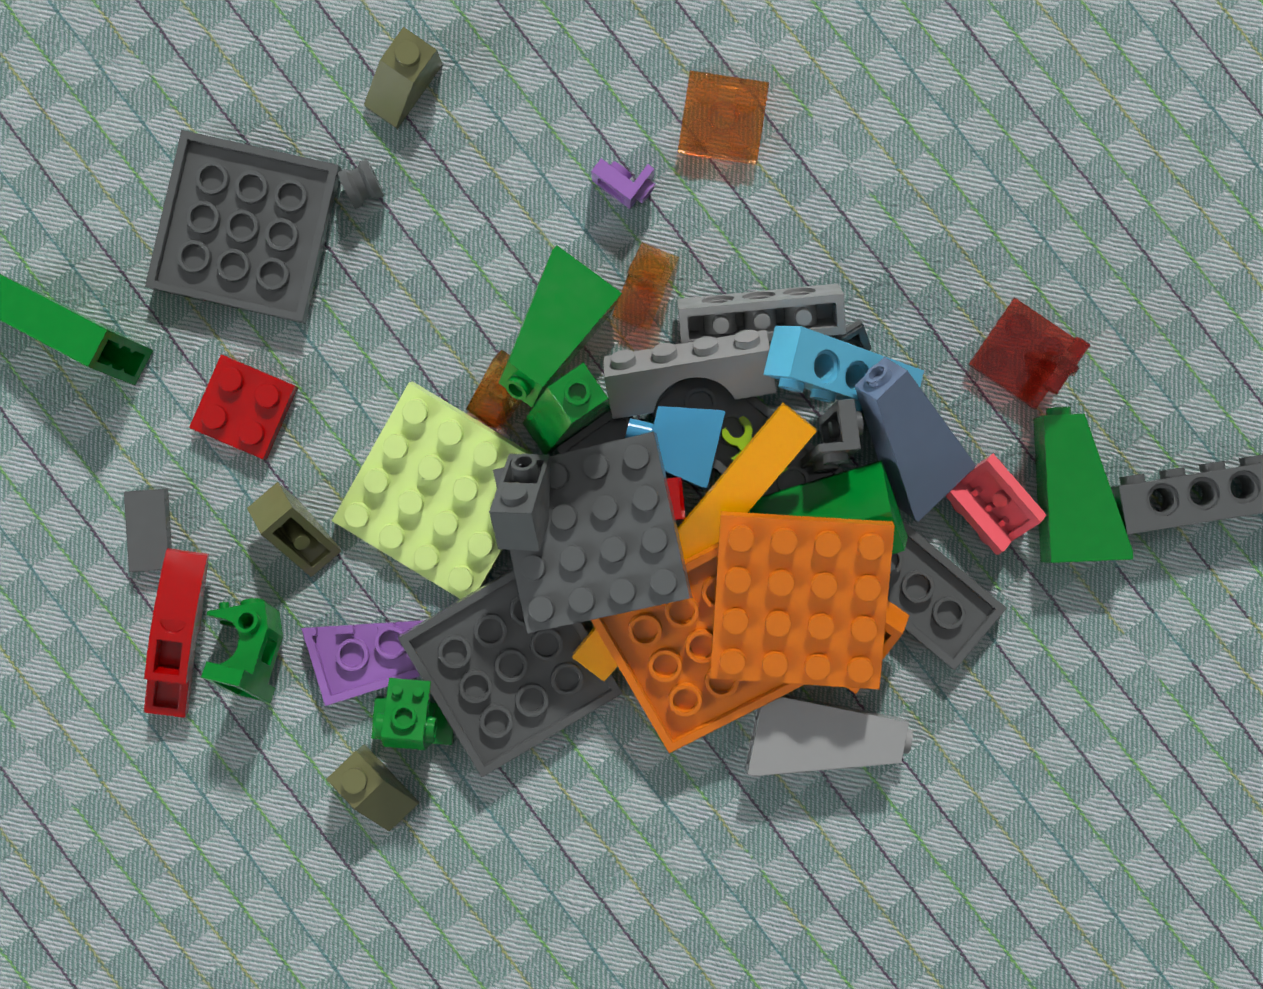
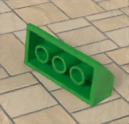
(851, 494)

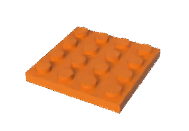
(801, 599)
(668, 662)

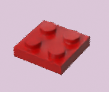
(243, 407)

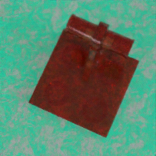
(1028, 354)

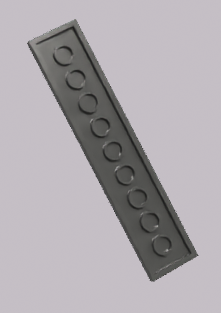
(943, 602)

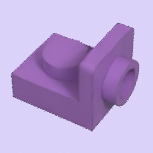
(616, 182)

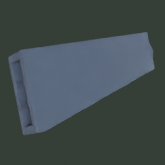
(910, 439)

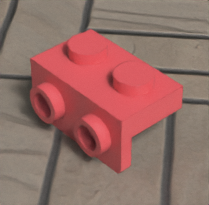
(995, 504)

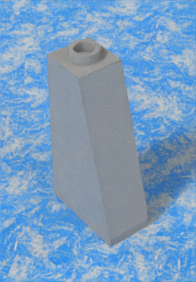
(817, 735)

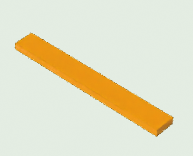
(734, 491)

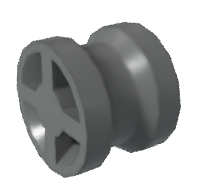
(360, 183)

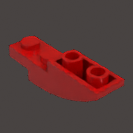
(175, 632)

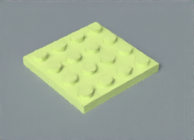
(430, 492)

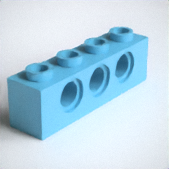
(821, 364)

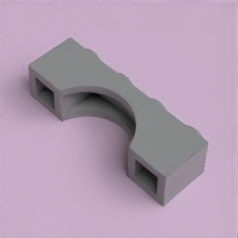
(640, 377)

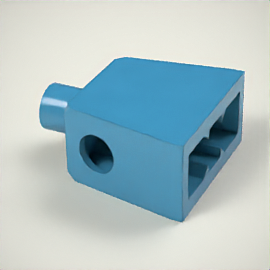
(685, 440)

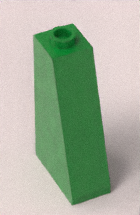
(559, 322)
(71, 332)
(566, 409)
(1075, 493)

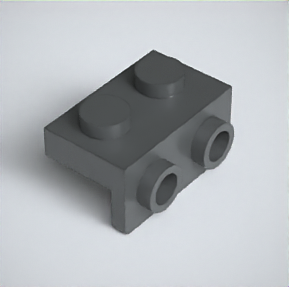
(839, 437)

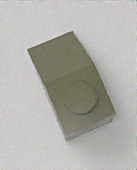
(402, 77)
(293, 529)
(372, 789)

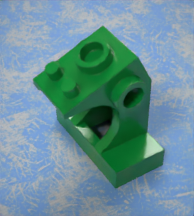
(259, 642)
(409, 717)

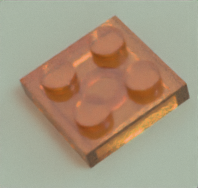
(723, 117)

